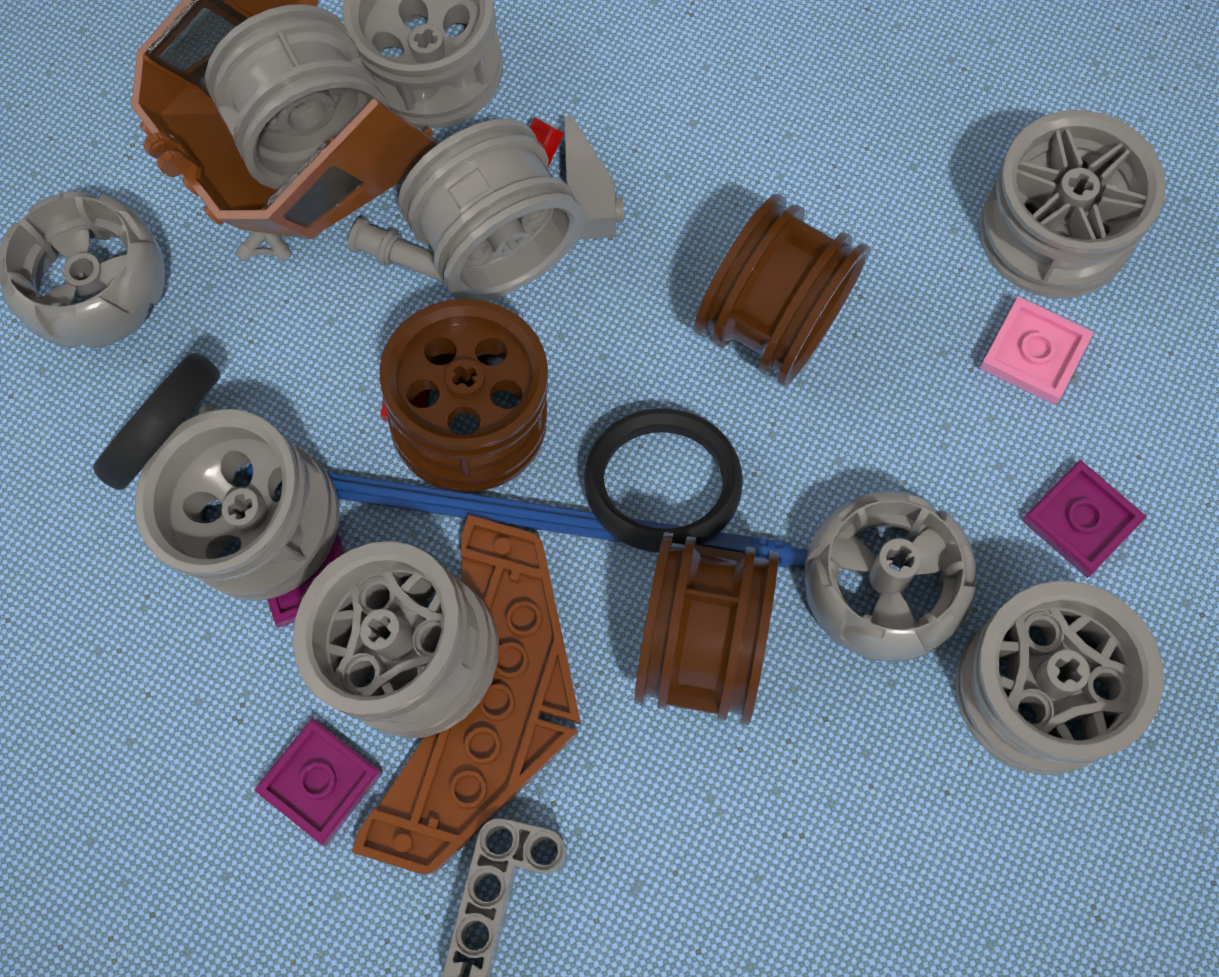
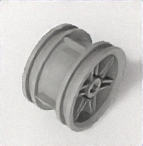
(287, 87)
(1076, 178)

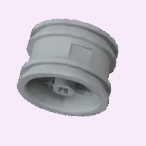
(490, 209)
(370, 617)
(1087, 640)

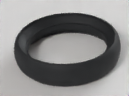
(156, 421)
(662, 421)

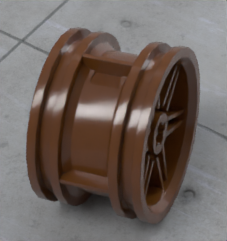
(780, 288)
(706, 628)

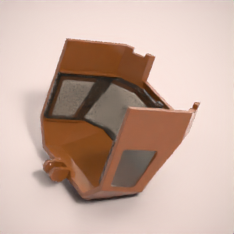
(194, 140)

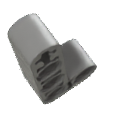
(494, 913)

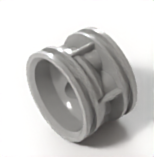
(437, 76)
(279, 540)

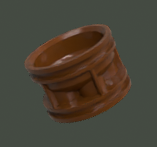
(446, 353)

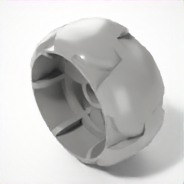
(112, 291)
(891, 630)

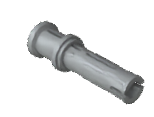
(391, 248)

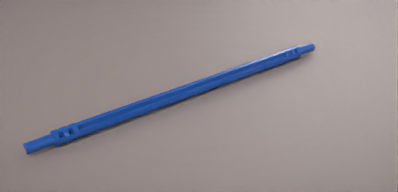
(525, 514)

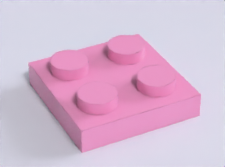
(1036, 350)

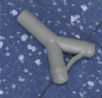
(254, 241)

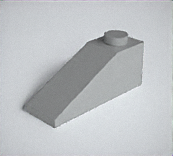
(591, 185)

